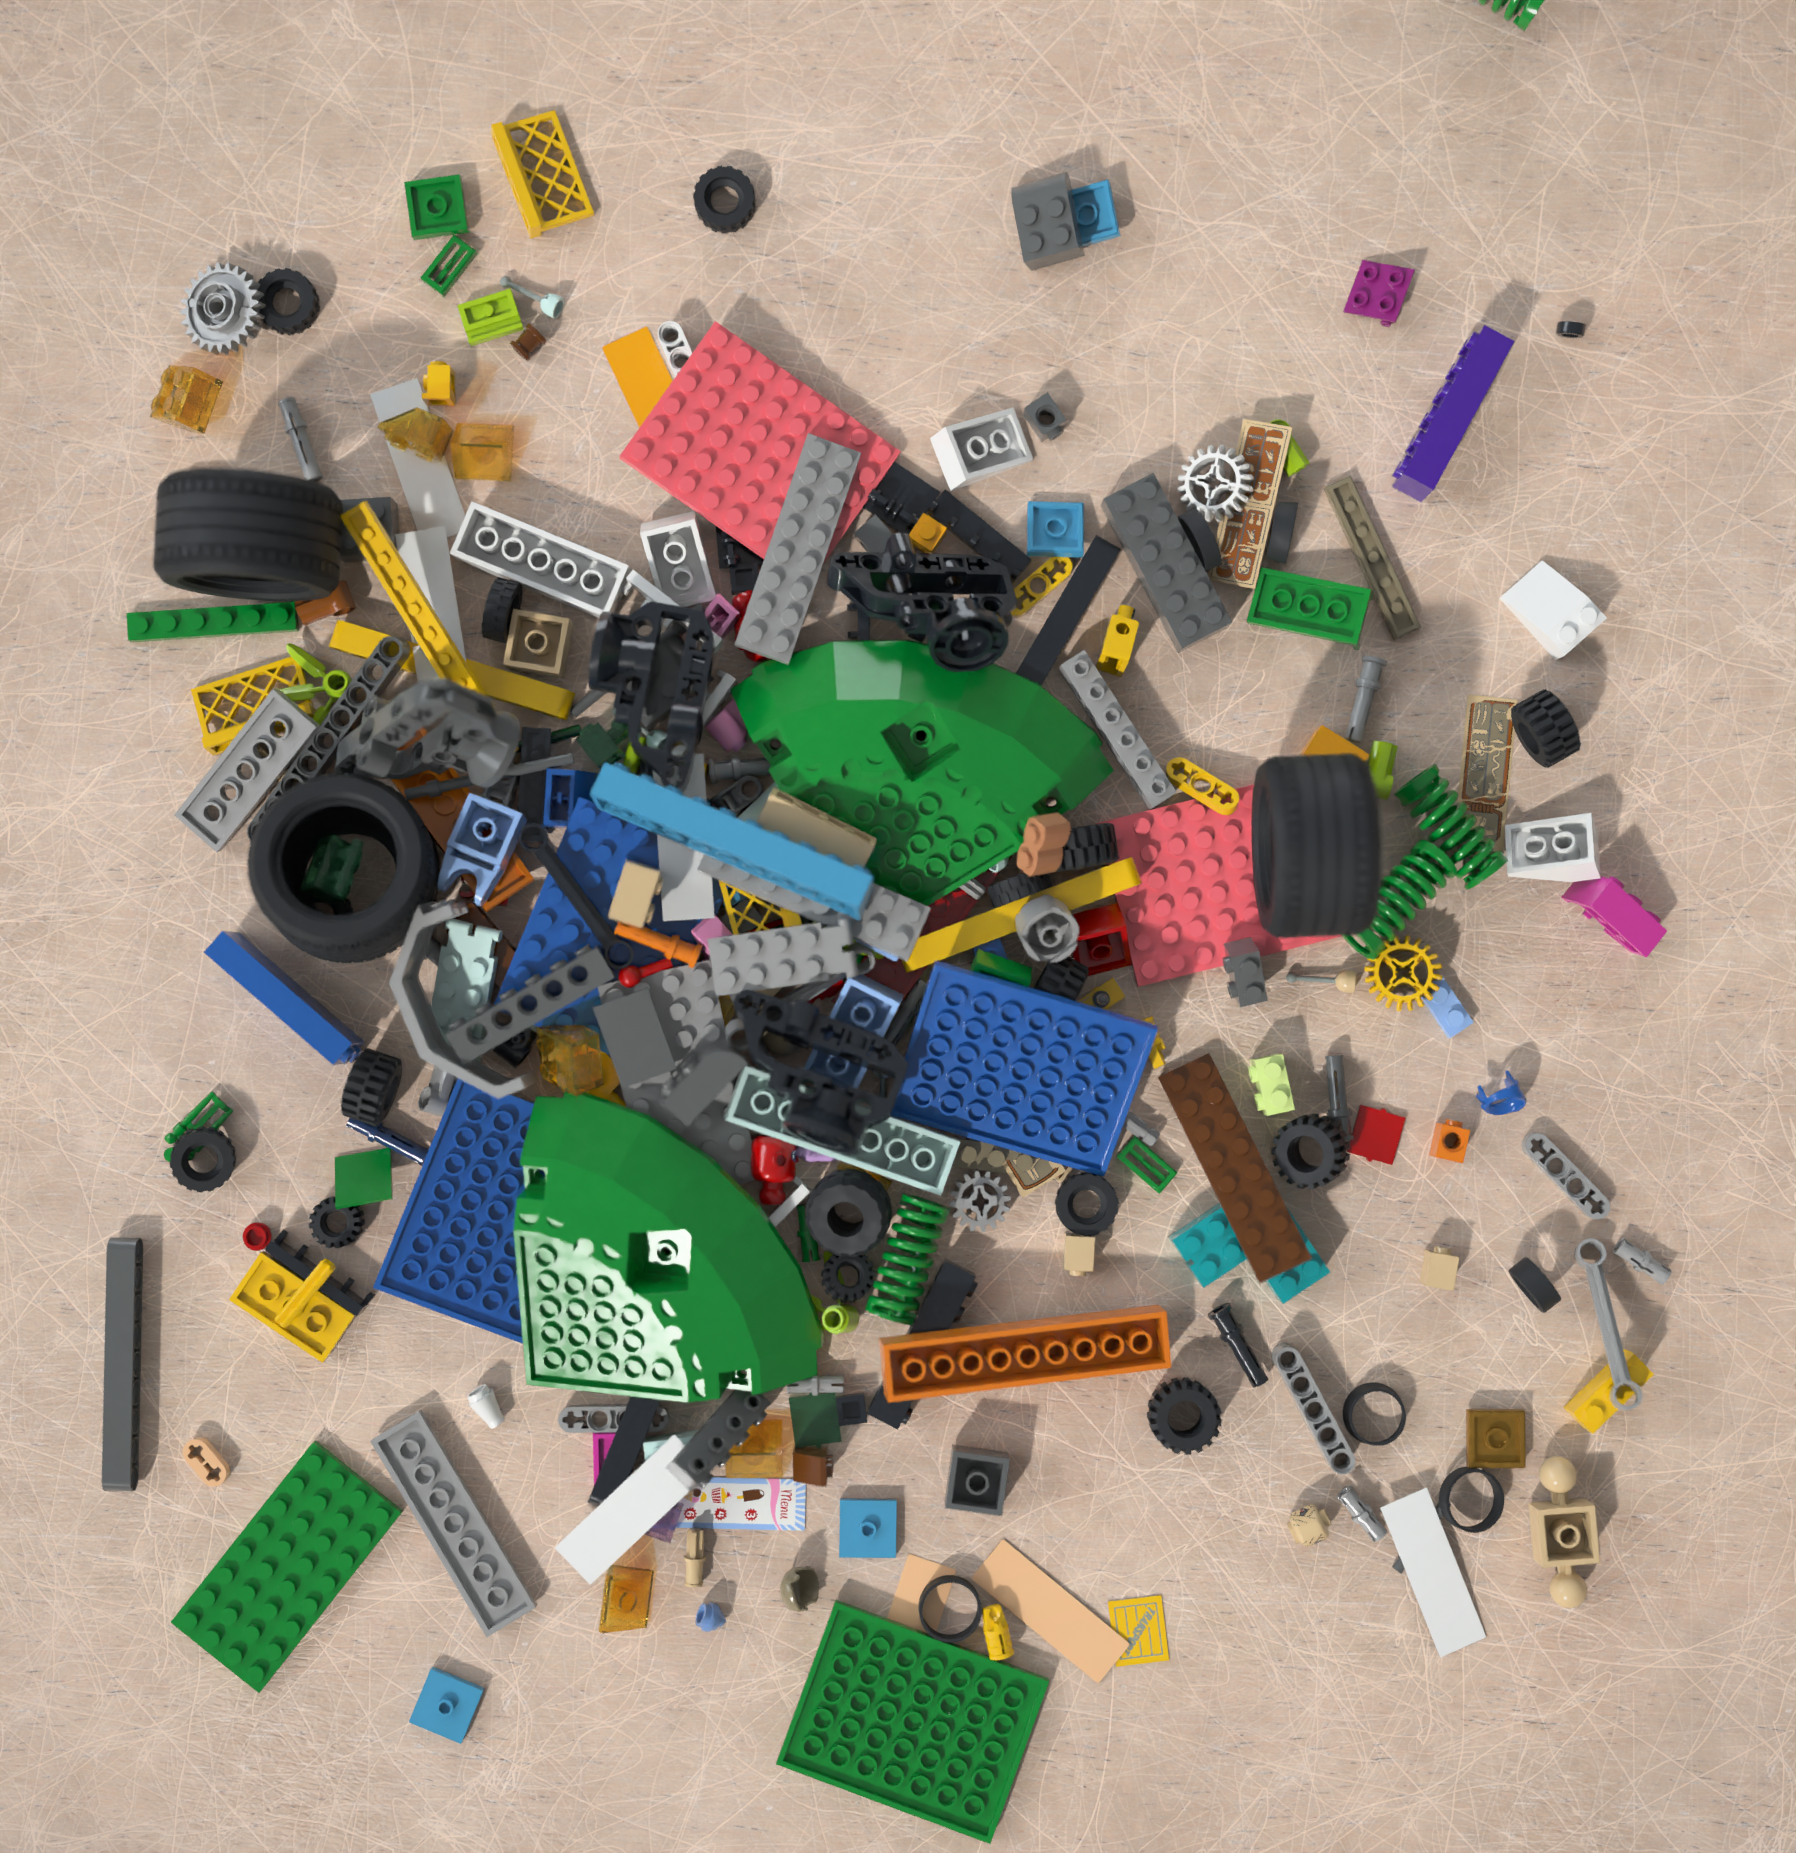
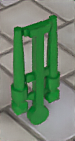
(180, 1128)

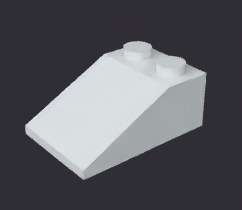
(981, 448)
(678, 558)
(1552, 609)
(1554, 849)

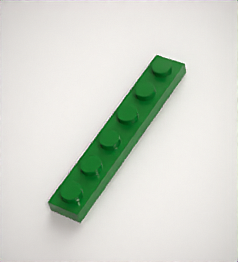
(212, 622)

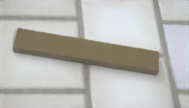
(1372, 557)

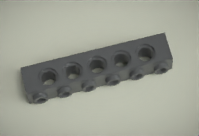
(470, 1047)

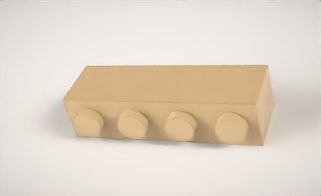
(815, 828)

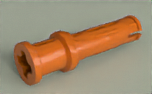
(671, 946)

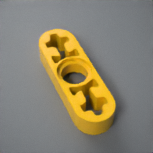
(1058, 578)
(1214, 803)

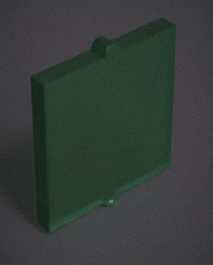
(815, 1419)

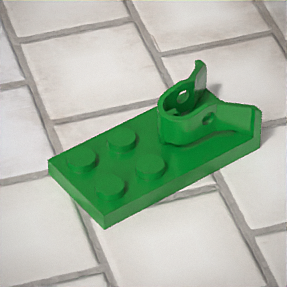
(1309, 606)

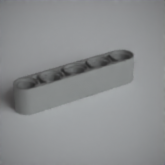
(1320, 1420)

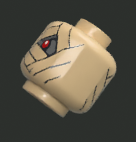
(1309, 1525)

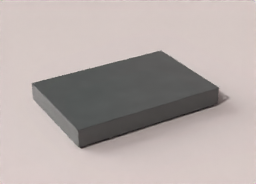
(634, 1037)

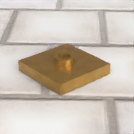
(1495, 1438)

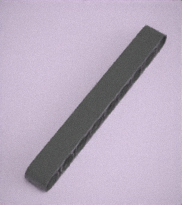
(332, 723)
(122, 1364)

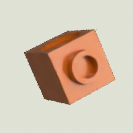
(1457, 1151)

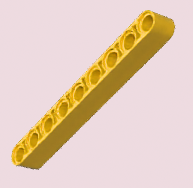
(494, 681)
(1001, 920)

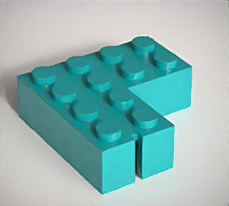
(1216, 1251)

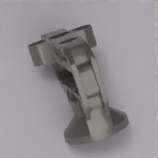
(469, 738)

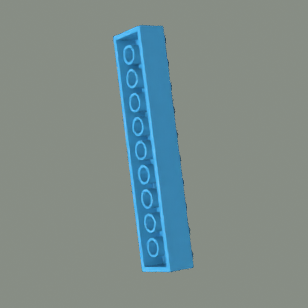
(733, 840)

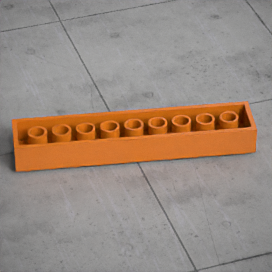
(1024, 1353)

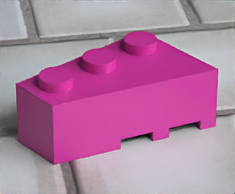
(1617, 913)

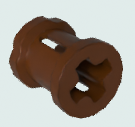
(528, 342)

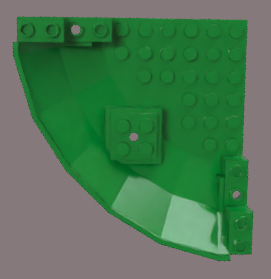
(934, 803)
(605, 1298)

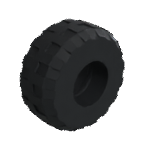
(841, 1236)

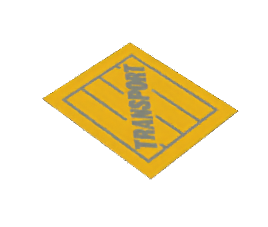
(1143, 1627)

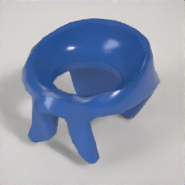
(1515, 1098)

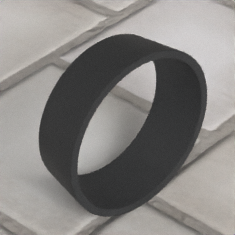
(1282, 531)
(1355, 1395)

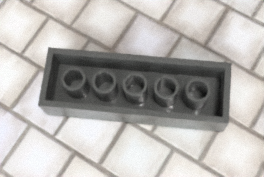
(1165, 563)

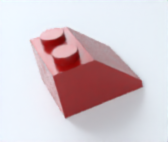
(1102, 939)

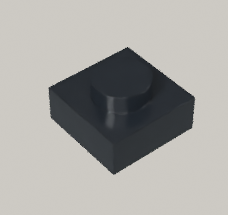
(743, 577)
(851, 1409)

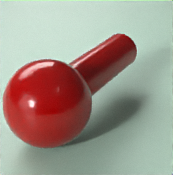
(631, 975)

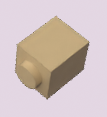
(1078, 1254)
(1439, 1268)

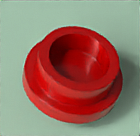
(257, 1236)

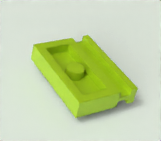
(490, 317)

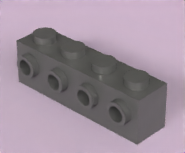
(716, 1438)

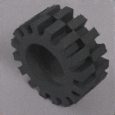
(328, 1237)
(843, 1292)

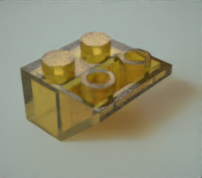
(186, 398)
(420, 432)
(570, 1057)

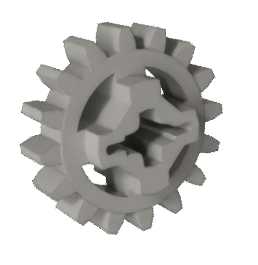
(993, 1200)

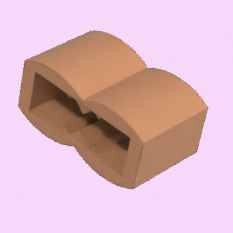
(1043, 844)

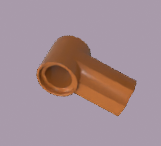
(336, 604)

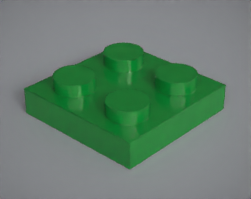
(436, 207)

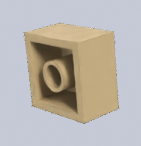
(538, 643)
(634, 893)

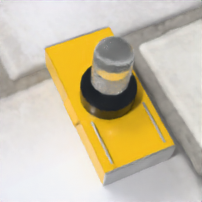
(1104, 995)

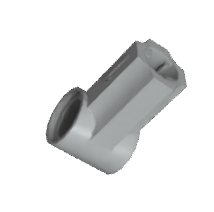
(438, 1092)

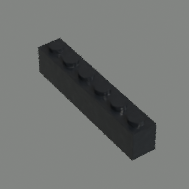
(936, 1313)

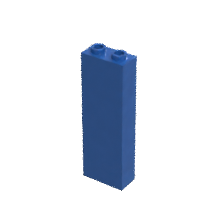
(285, 998)

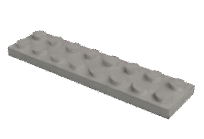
(797, 549)
(888, 922)
(453, 1523)

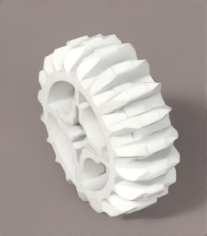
(1213, 496)

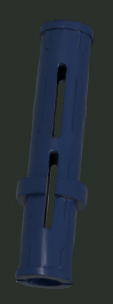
(390, 1139)

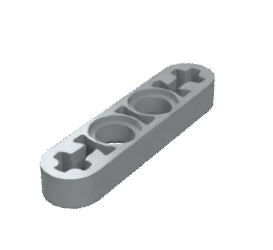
(1567, 1173)
(613, 1412)

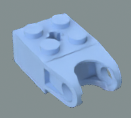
(479, 855)

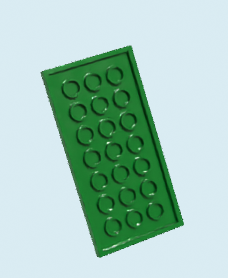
(286, 1566)

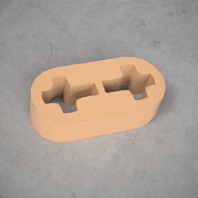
(201, 1466)

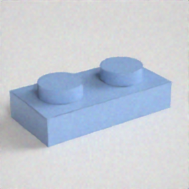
(1447, 1009)

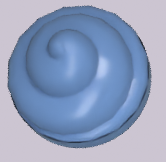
(709, 1617)

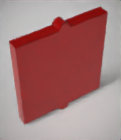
(1376, 1134)

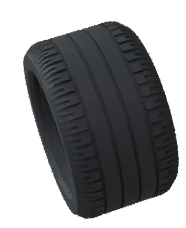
(247, 534)
(338, 807)
(1316, 845)

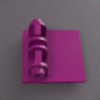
(1379, 291)

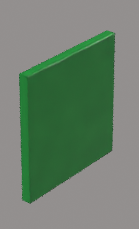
(363, 1178)

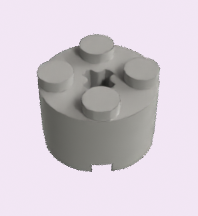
(1047, 929)

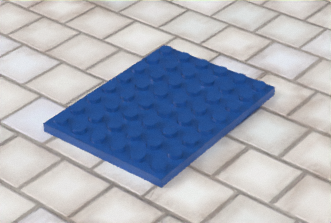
(595, 855)
(1022, 1068)
(458, 1225)

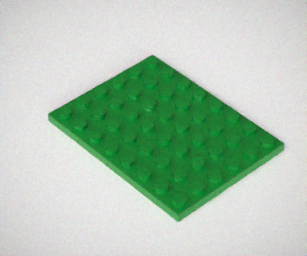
(912, 1721)

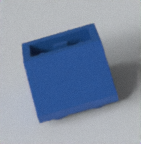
(562, 794)

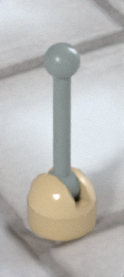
(1344, 980)

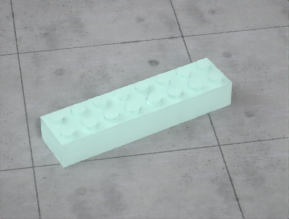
(889, 1149)

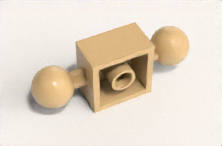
(1563, 1532)

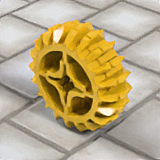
(1420, 955)

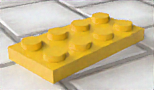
(268, 1289)

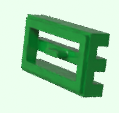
(457, 272)
(1128, 1148)

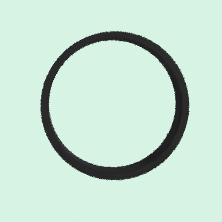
(1201, 538)
(1498, 1502)
(952, 1637)

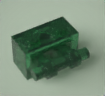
(603, 745)
(332, 869)

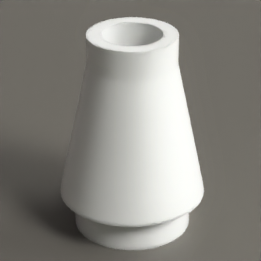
(485, 1404)

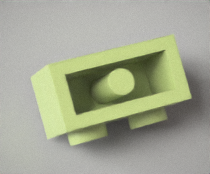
(1271, 1084)

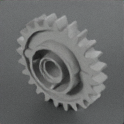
(222, 308)

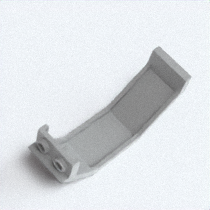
(419, 1015)

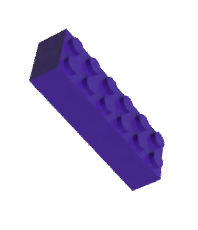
(1451, 413)

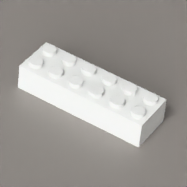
(540, 561)

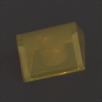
(482, 451)
(759, 1454)
(625, 1599)

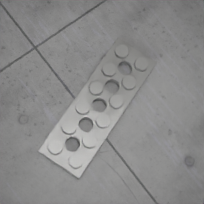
(266, 770)

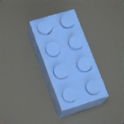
(862, 1005)

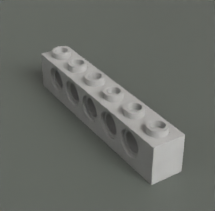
(1116, 730)

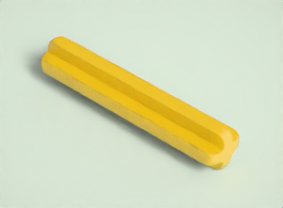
(305, 1293)

